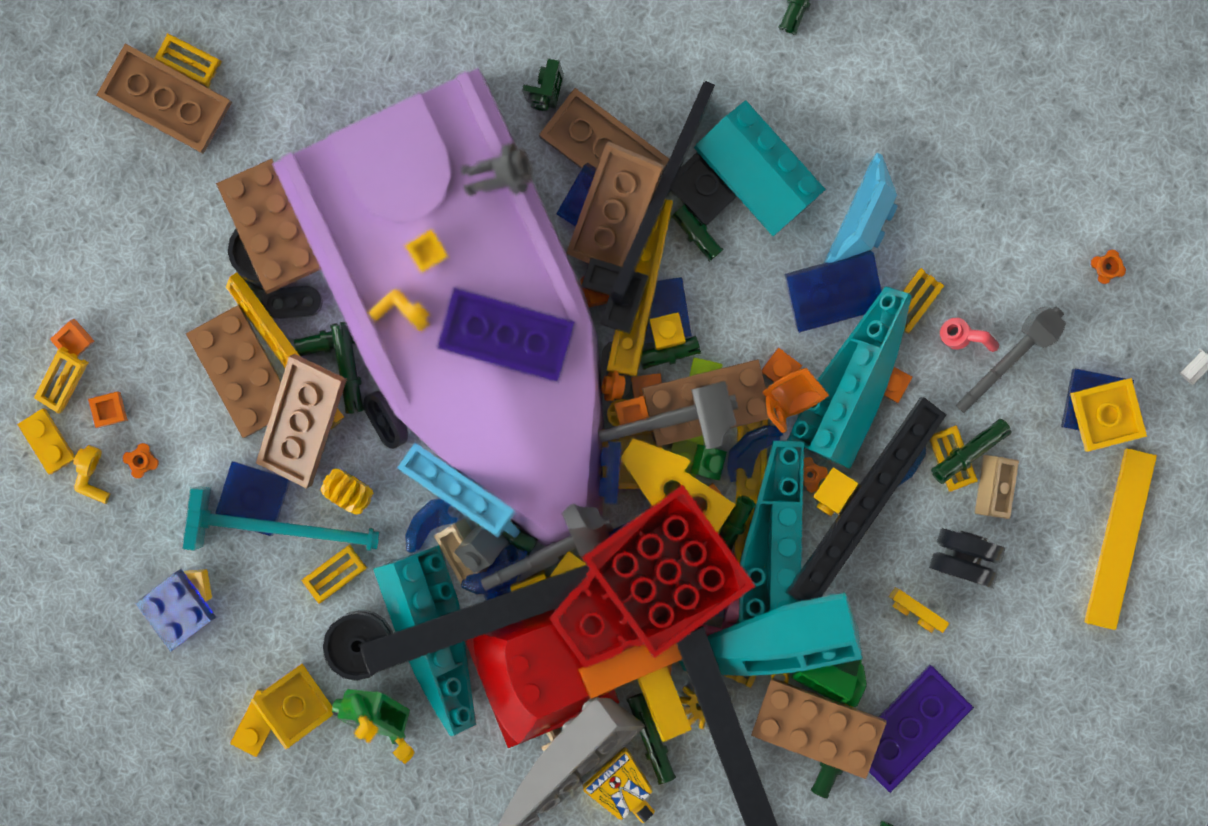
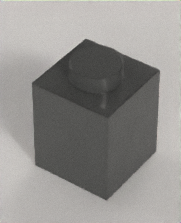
(480, 549)

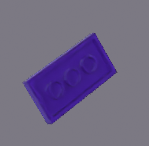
(505, 335)
(916, 726)

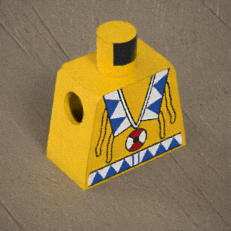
(621, 787)

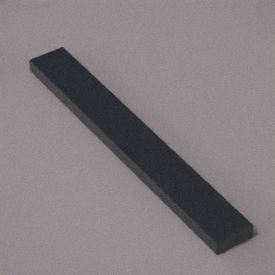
(662, 192)
(867, 502)
(471, 621)
(725, 729)

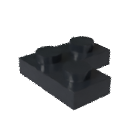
(601, 278)

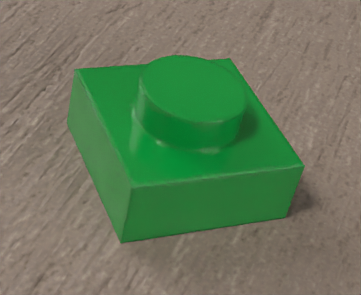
(708, 462)

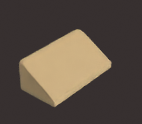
(996, 486)
(449, 541)

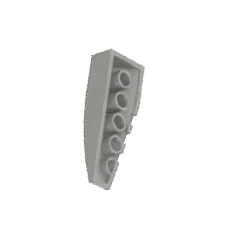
(583, 745)

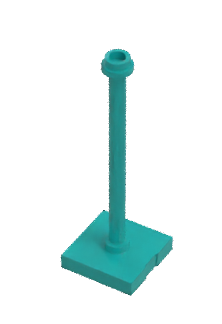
(201, 518)

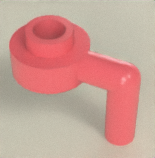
(965, 335)

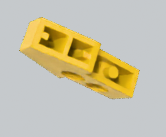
(655, 466)

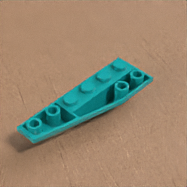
(855, 382)
(775, 532)
(418, 591)
(789, 639)

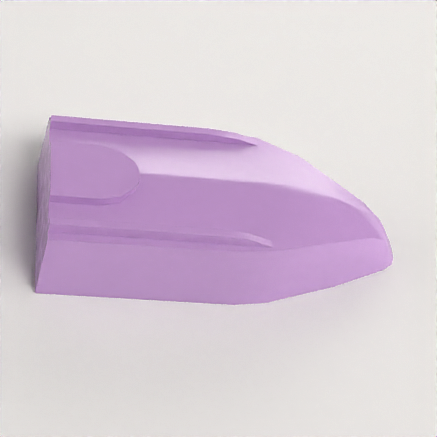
(388, 184)

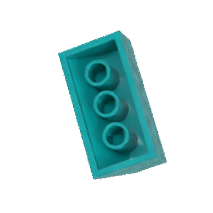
(759, 168)

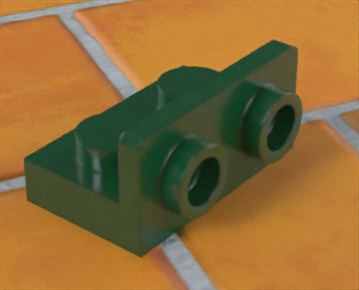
(550, 80)

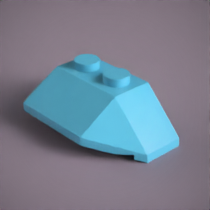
(866, 214)

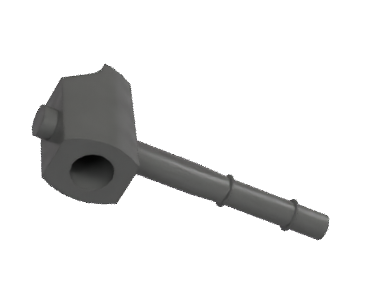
(1040, 328)
(712, 409)
(586, 532)

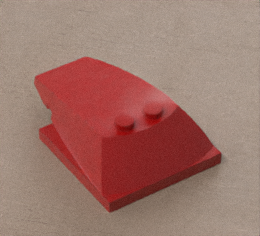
(651, 583)
(530, 678)

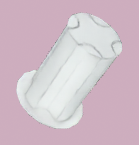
(1196, 368)

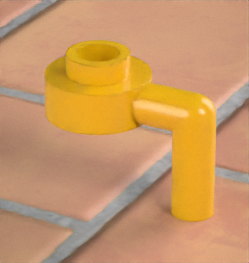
(414, 313)
(86, 463)

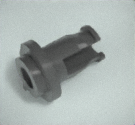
(511, 170)

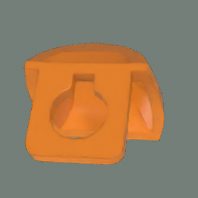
(792, 396)

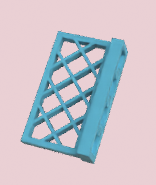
(458, 491)

